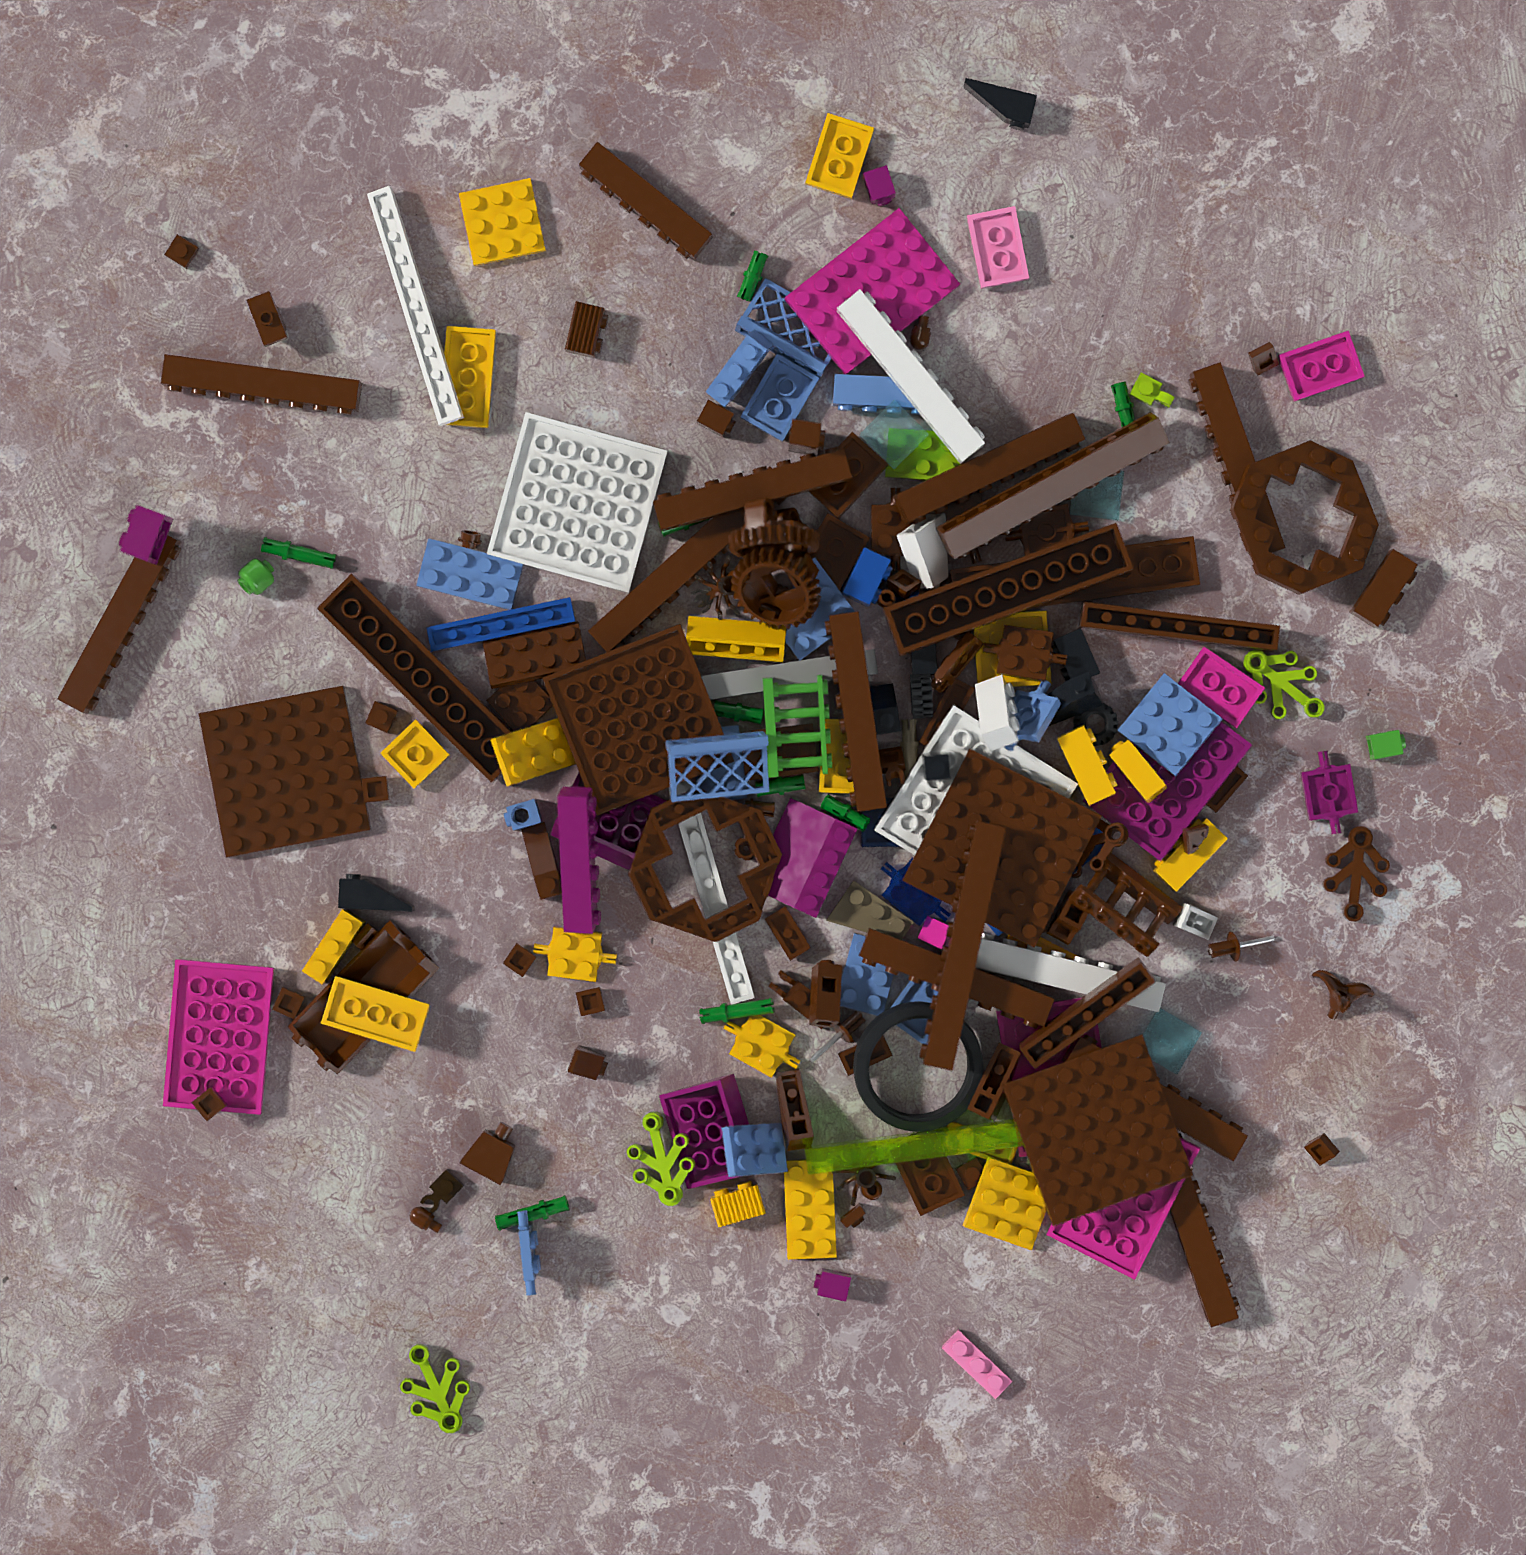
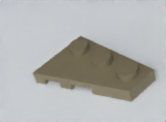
(864, 910)

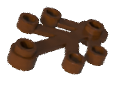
(1109, 844)
(1357, 869)

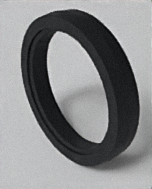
(905, 1121)

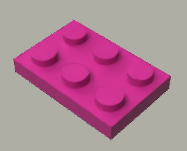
(1321, 366)
(1221, 687)

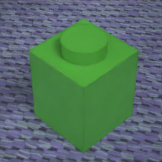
(1385, 744)

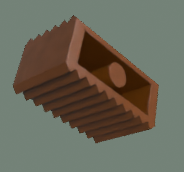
(586, 330)

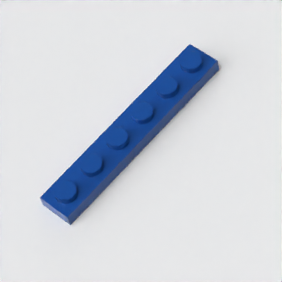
(500, 624)

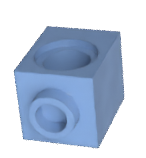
(533, 810)

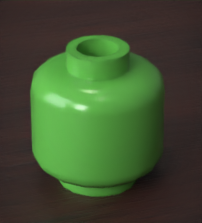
(256, 576)

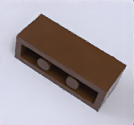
(806, 437)
(1384, 589)

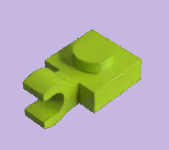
(1148, 389)

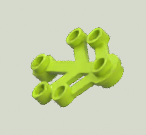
(1280, 682)
(662, 1162)
(436, 1393)

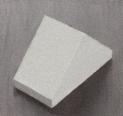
(1195, 921)

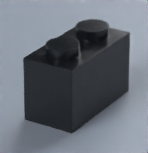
(1079, 656)

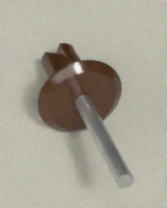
(1233, 946)
(843, 1031)

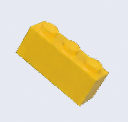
(1087, 764)
(1180, 866)
(333, 946)

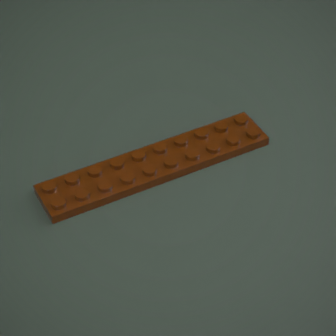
(1155, 564)

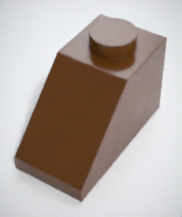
(587, 1063)

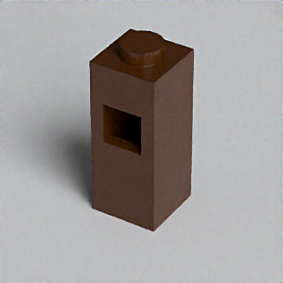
(825, 994)

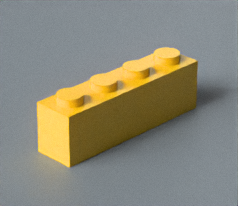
(735, 639)

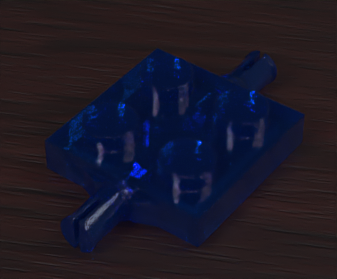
(909, 899)

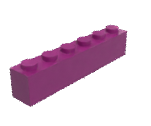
(578, 859)

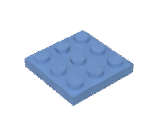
(1170, 724)

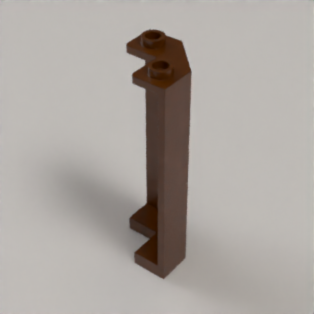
(387, 963)

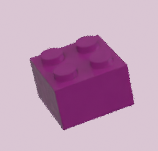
(145, 534)

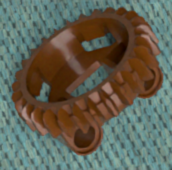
(768, 526)
(762, 586)

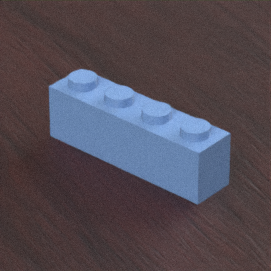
(867, 393)

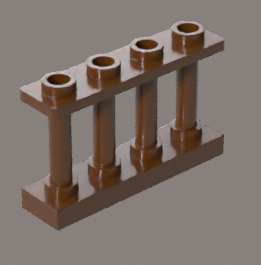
(1138, 888)

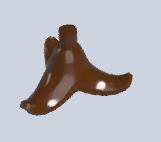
(1341, 994)

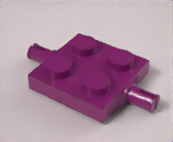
(1329, 792)

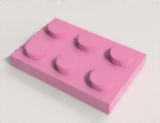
(997, 247)

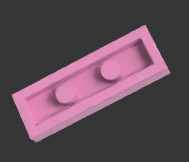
(977, 1364)

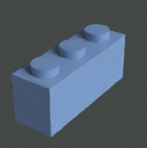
(739, 368)

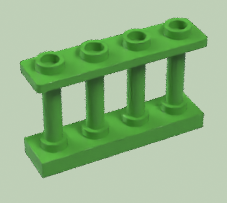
(776, 739)

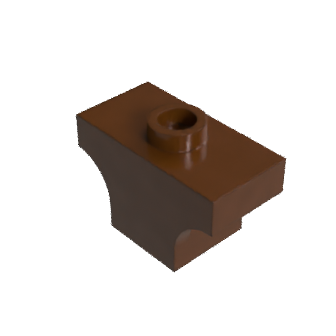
(267, 319)
(1067, 920)

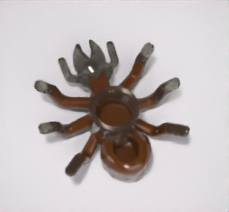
(722, 588)
(866, 1180)

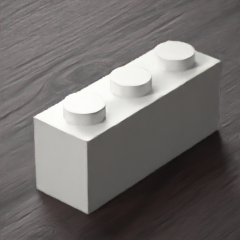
(997, 712)

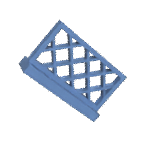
(782, 346)
(715, 745)

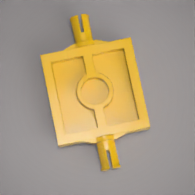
(574, 954)
(762, 1044)

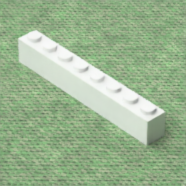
(910, 376)
(1056, 970)

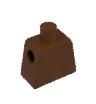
(491, 1154)

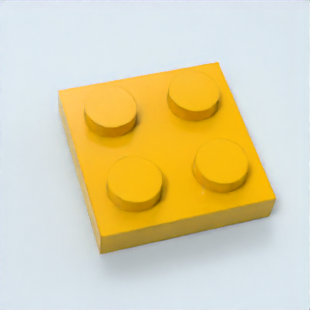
(415, 754)

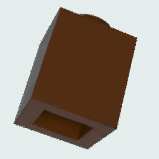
(716, 419)

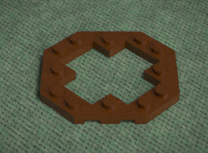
(1349, 499)
(687, 915)

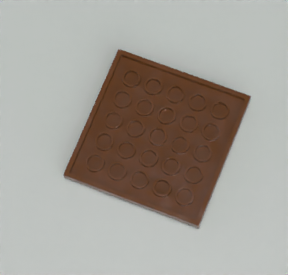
(625, 709)
(284, 771)
(1038, 849)
(1097, 1130)

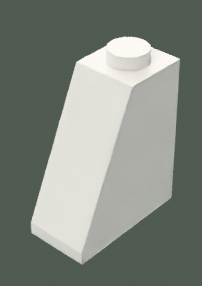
(925, 551)

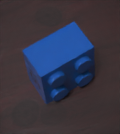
(866, 577)

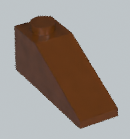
(542, 860)
(989, 1093)
(793, 1110)

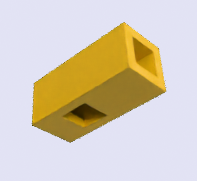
(1137, 770)

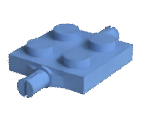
(1034, 713)
(528, 1243)

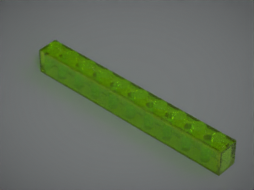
(912, 1146)

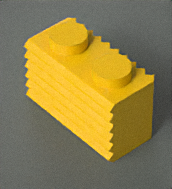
(737, 1204)

